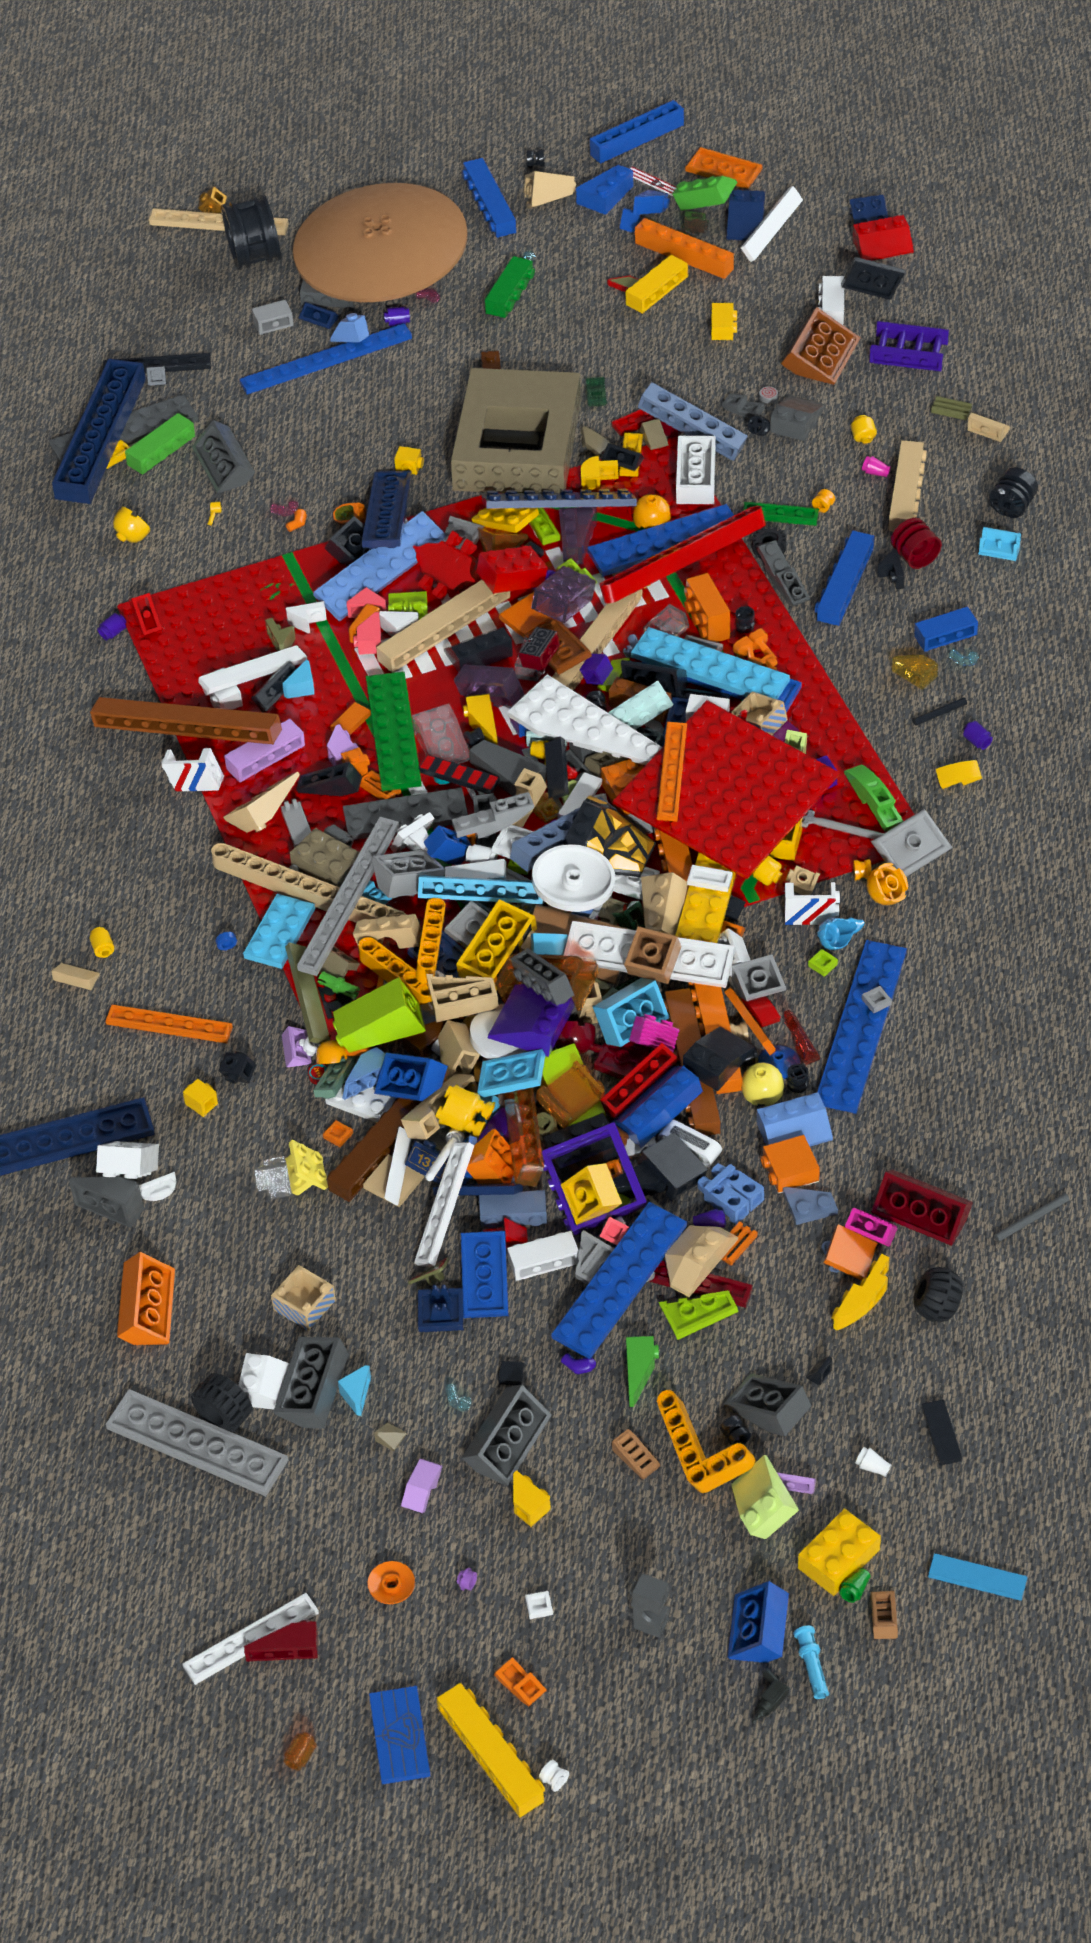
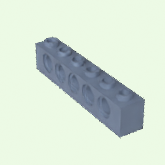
(691, 420)
(529, 848)

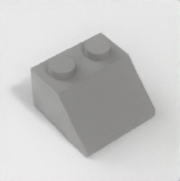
(757, 978)

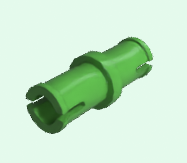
(338, 985)

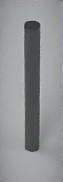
(1031, 1217)

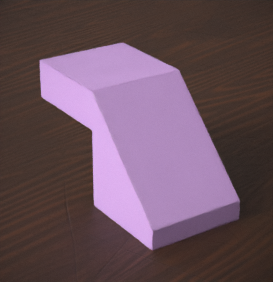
(420, 1484)

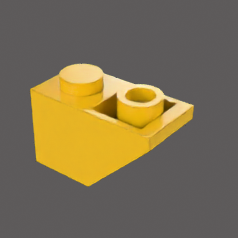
(528, 1500)

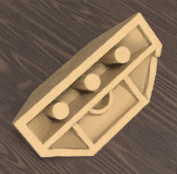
(696, 1256)

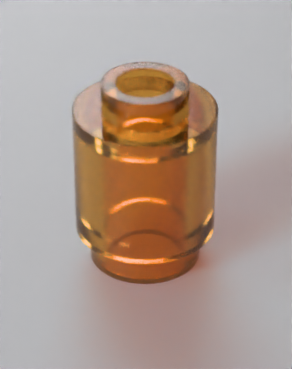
(299, 1751)

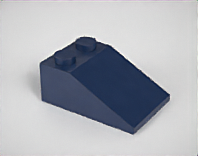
(744, 213)

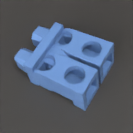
(731, 1192)

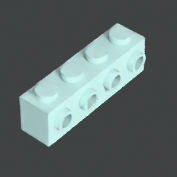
(643, 706)

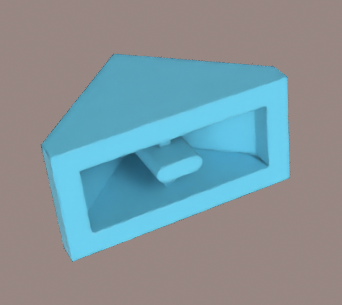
(299, 682)
(355, 1388)

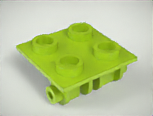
(409, 602)

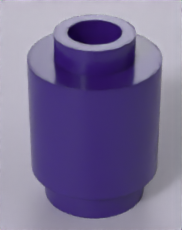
(397, 316)
(112, 626)
(977, 735)

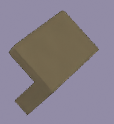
(339, 963)

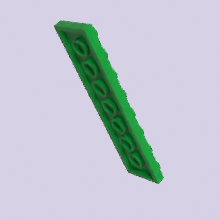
(393, 731)

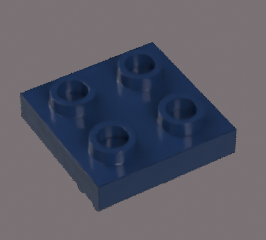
(440, 1309)

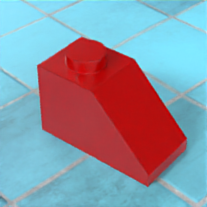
(145, 614)

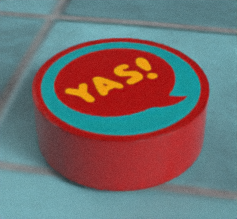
(315, 1072)

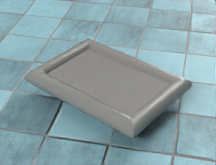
(912, 843)

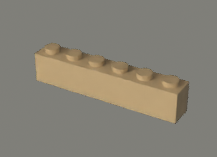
(907, 483)

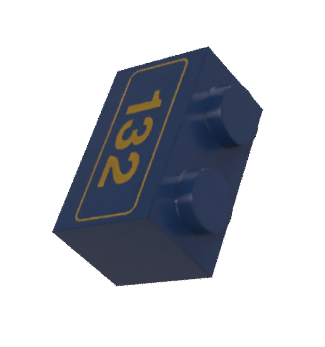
(423, 1156)

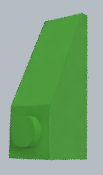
(640, 1364)

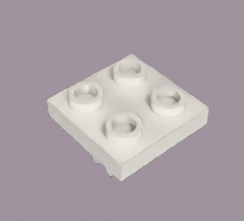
(413, 835)

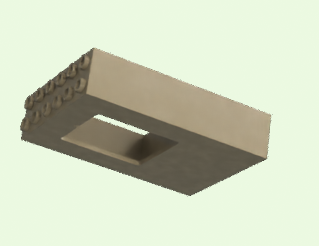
(520, 403)

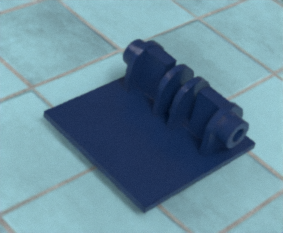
(868, 208)

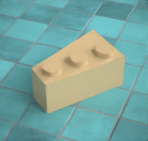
(663, 901)
(461, 996)

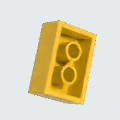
(838, 1551)

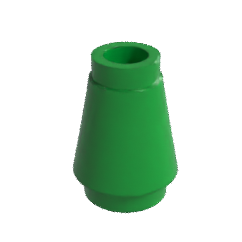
(854, 1586)

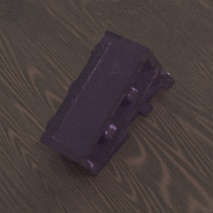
(498, 682)

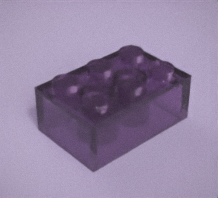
(563, 594)

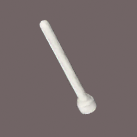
(452, 1136)

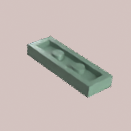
(334, 1078)

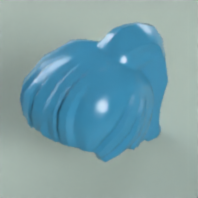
(837, 932)

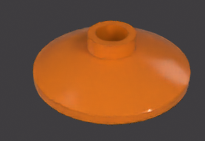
(387, 1574)

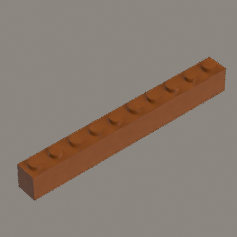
(186, 720)

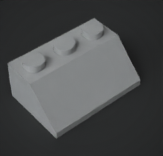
(400, 872)

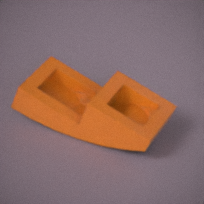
(519, 1682)

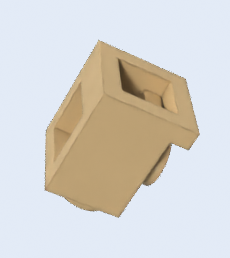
(802, 887)

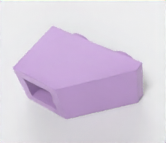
(339, 743)

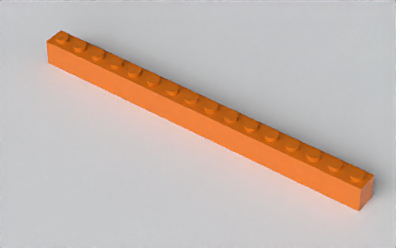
(709, 999)

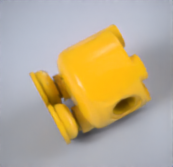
(462, 1110)

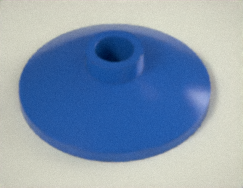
(787, 1055)

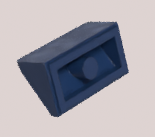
(318, 316)

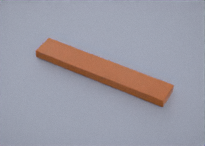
(672, 771)
(169, 1023)

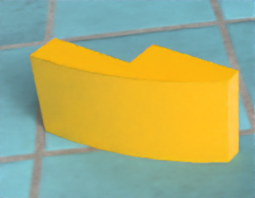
(958, 772)

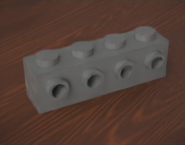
(542, 977)

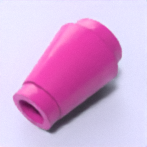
(875, 467)

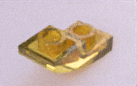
(546, 809)

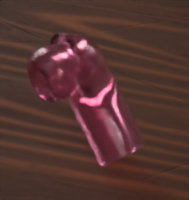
(430, 294)

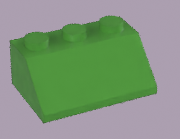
(703, 192)

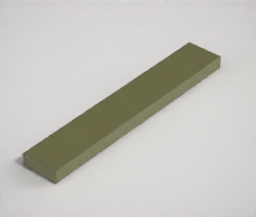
(308, 997)

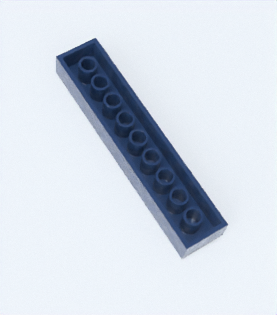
(99, 431)

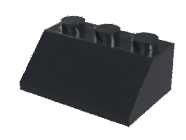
(481, 649)
(671, 679)

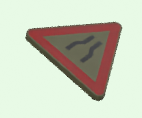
(431, 1272)

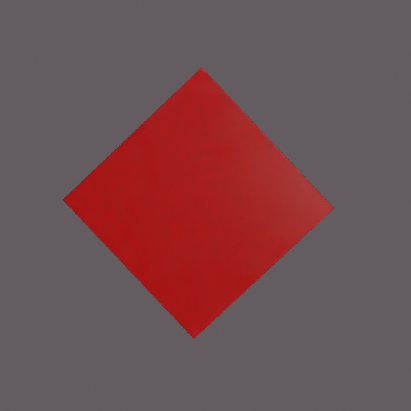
(735, 792)

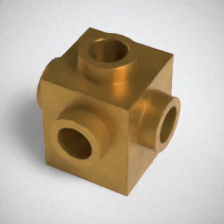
(211, 201)

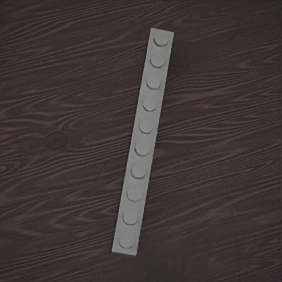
(347, 897)

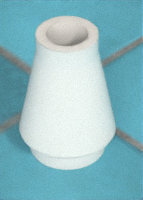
(872, 1462)

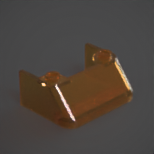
(579, 969)

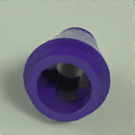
(712, 1218)

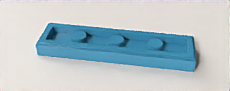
(977, 1577)

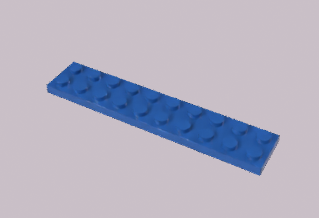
(860, 1028)

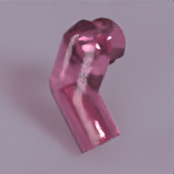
(284, 511)

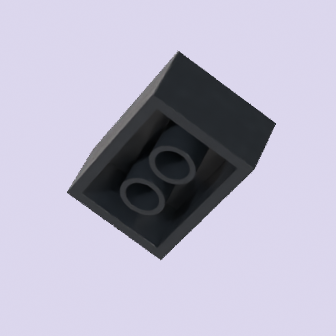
(592, 1154)

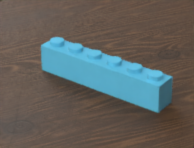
(477, 889)

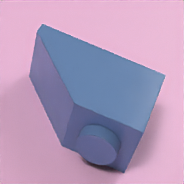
(351, 329)

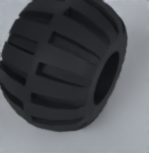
(938, 1294)

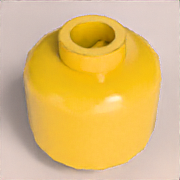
(863, 429)
(768, 871)

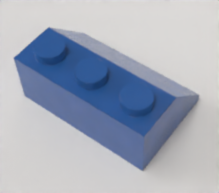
(409, 1077)
(758, 1623)

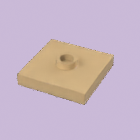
(378, 1180)

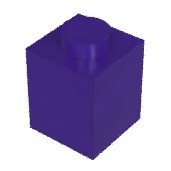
(596, 669)

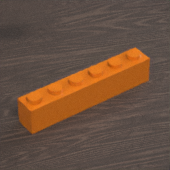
(685, 247)

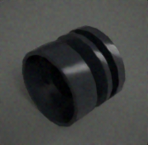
(1013, 492)

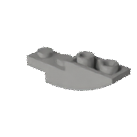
(500, 816)

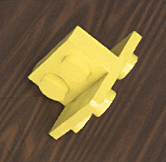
(305, 1168)

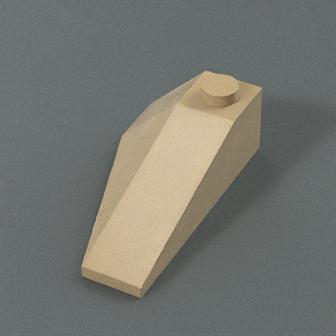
(262, 806)

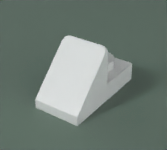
(302, 615)

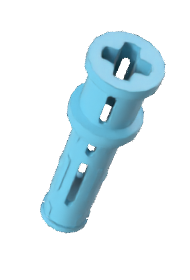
(809, 1652)

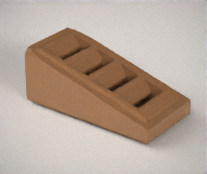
(624, 1444)
(884, 1628)

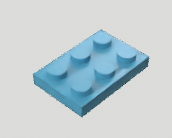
(511, 1073)

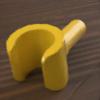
(215, 507)

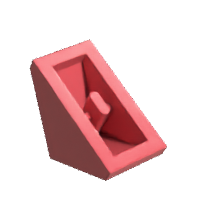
(364, 597)

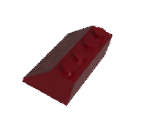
(921, 1207)

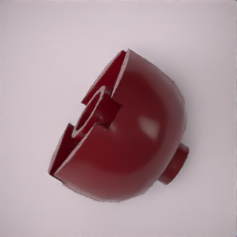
(581, 1036)

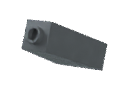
(503, 763)

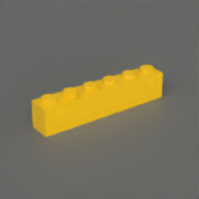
(491, 1750)

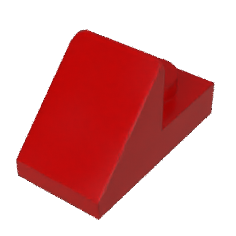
(514, 1233)

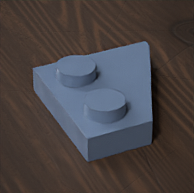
(809, 1204)

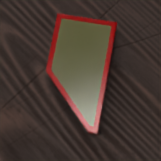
(622, 283)

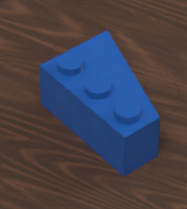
(605, 190)

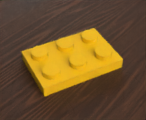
(505, 518)

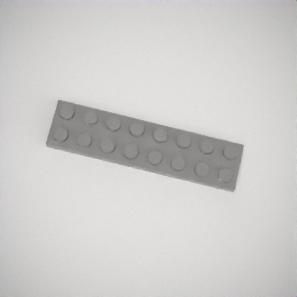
(197, 1442)

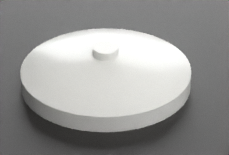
(573, 878)
(479, 1039)

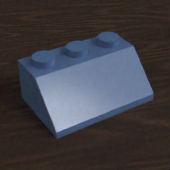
(795, 1118)

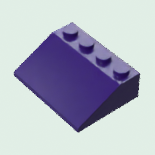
(530, 1021)

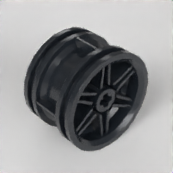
(251, 232)

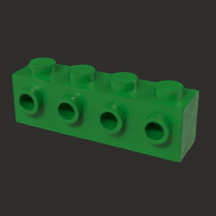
(509, 287)

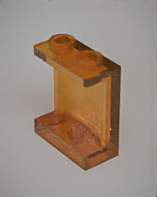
(571, 1094)

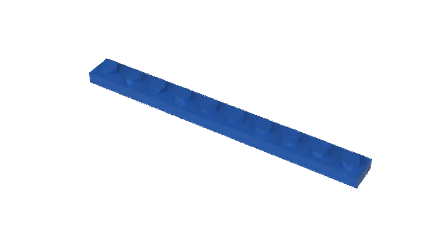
(325, 359)

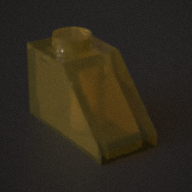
(915, 669)

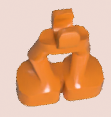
(756, 641)

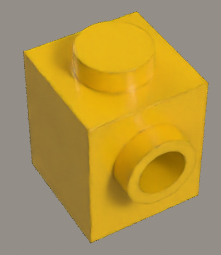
(408, 459)
(200, 1097)

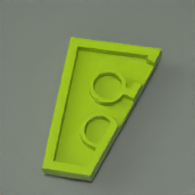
(695, 1314)

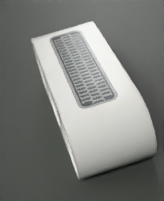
(702, 1146)

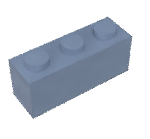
(521, 1208)

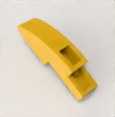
(862, 1298)

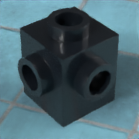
(237, 1067)

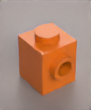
(357, 759)

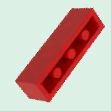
(638, 1080)

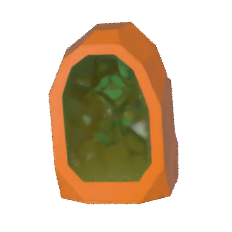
(347, 511)

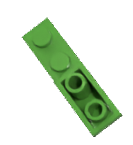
(875, 794)

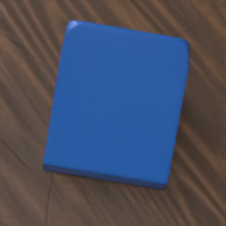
(629, 220)

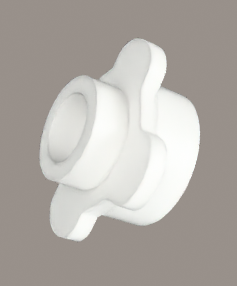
(309, 1047)

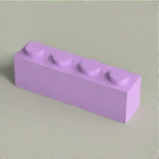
(257, 756)

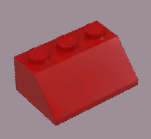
(882, 238)

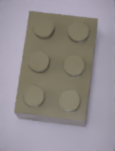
(324, 857)

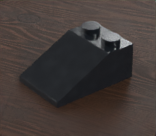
(347, 542)
(717, 1057)

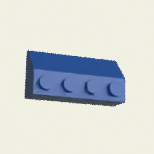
(659, 1104)

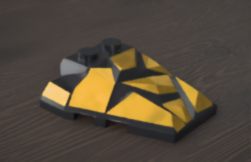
(612, 835)

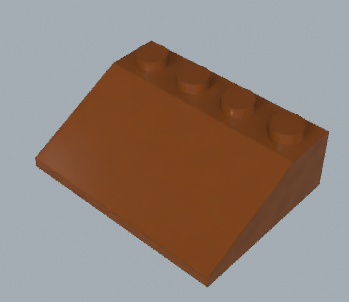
(821, 348)

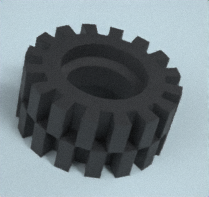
(768, 535)

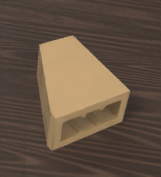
(456, 1049)

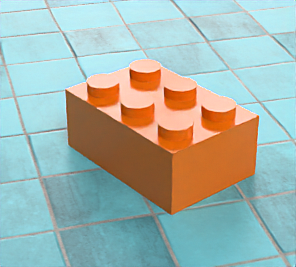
(707, 608)
(617, 777)

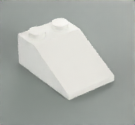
(262, 1379)

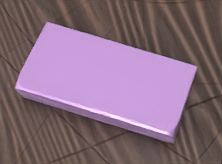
(293, 1051)
(798, 1483)

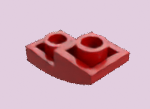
(763, 1011)

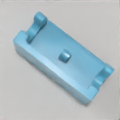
(999, 544)

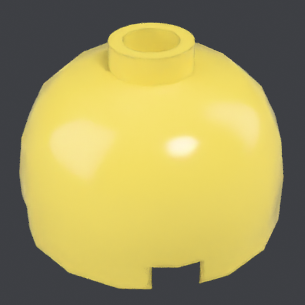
(762, 1084)

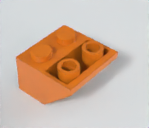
(491, 1160)

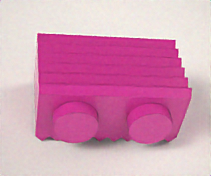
(651, 1033)
(871, 1226)

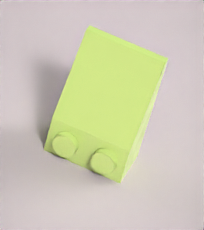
(763, 1499)

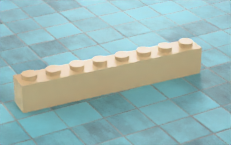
(438, 625)

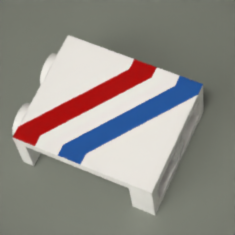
(193, 774)
(810, 908)

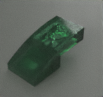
(596, 391)

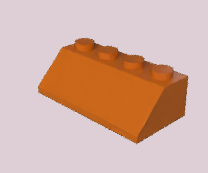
(146, 1301)

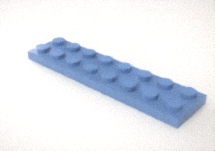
(378, 566)

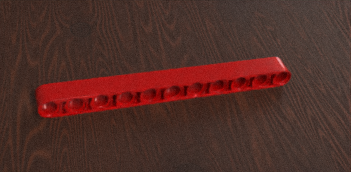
(682, 554)

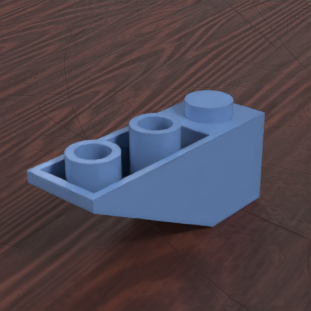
(365, 1073)

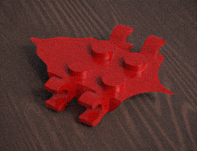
(445, 564)

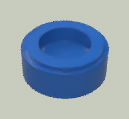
(226, 941)

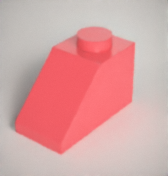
(368, 635)

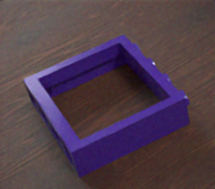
(579, 1142)

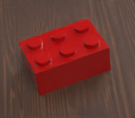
(511, 569)

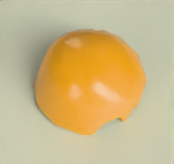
(330, 1052)

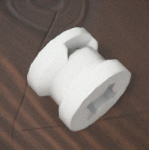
(553, 1775)

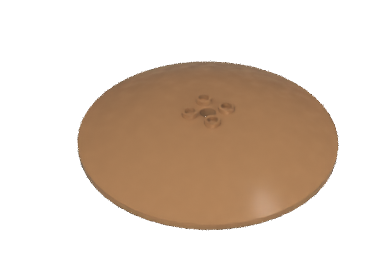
(354, 262)

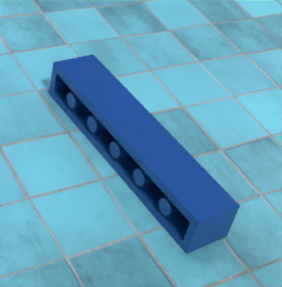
(636, 131)
(489, 197)
(844, 578)

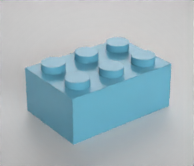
(619, 1011)

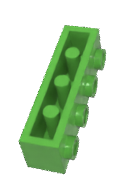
(160, 443)

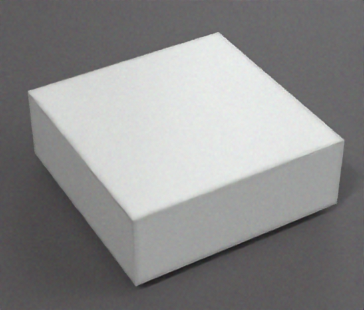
(538, 1604)

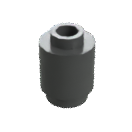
(339, 834)

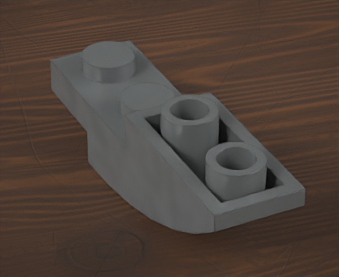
(781, 574)

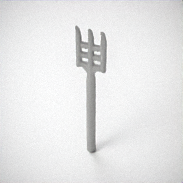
(810, 819)

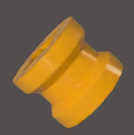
(823, 500)
(861, 869)

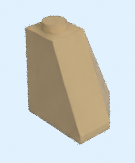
(547, 187)

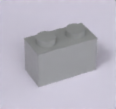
(272, 317)

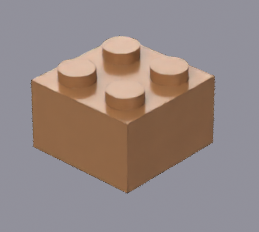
(652, 955)

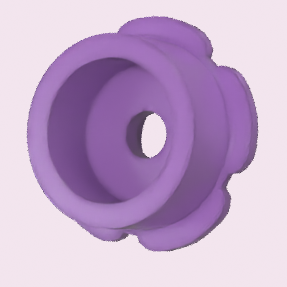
(467, 1579)

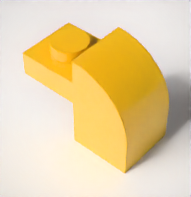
(594, 470)

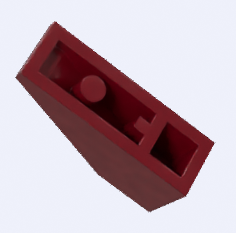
(290, 1642)

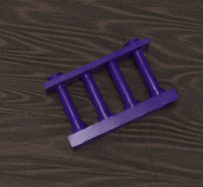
(906, 357)

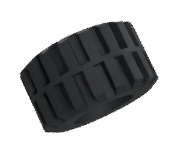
(221, 1402)

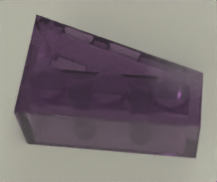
(576, 531)

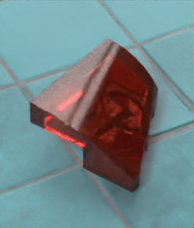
(802, 1042)

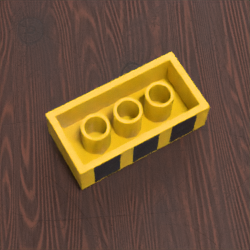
(496, 941)

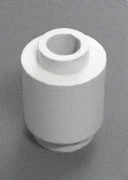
(480, 854)

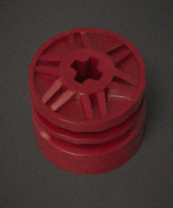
(916, 543)

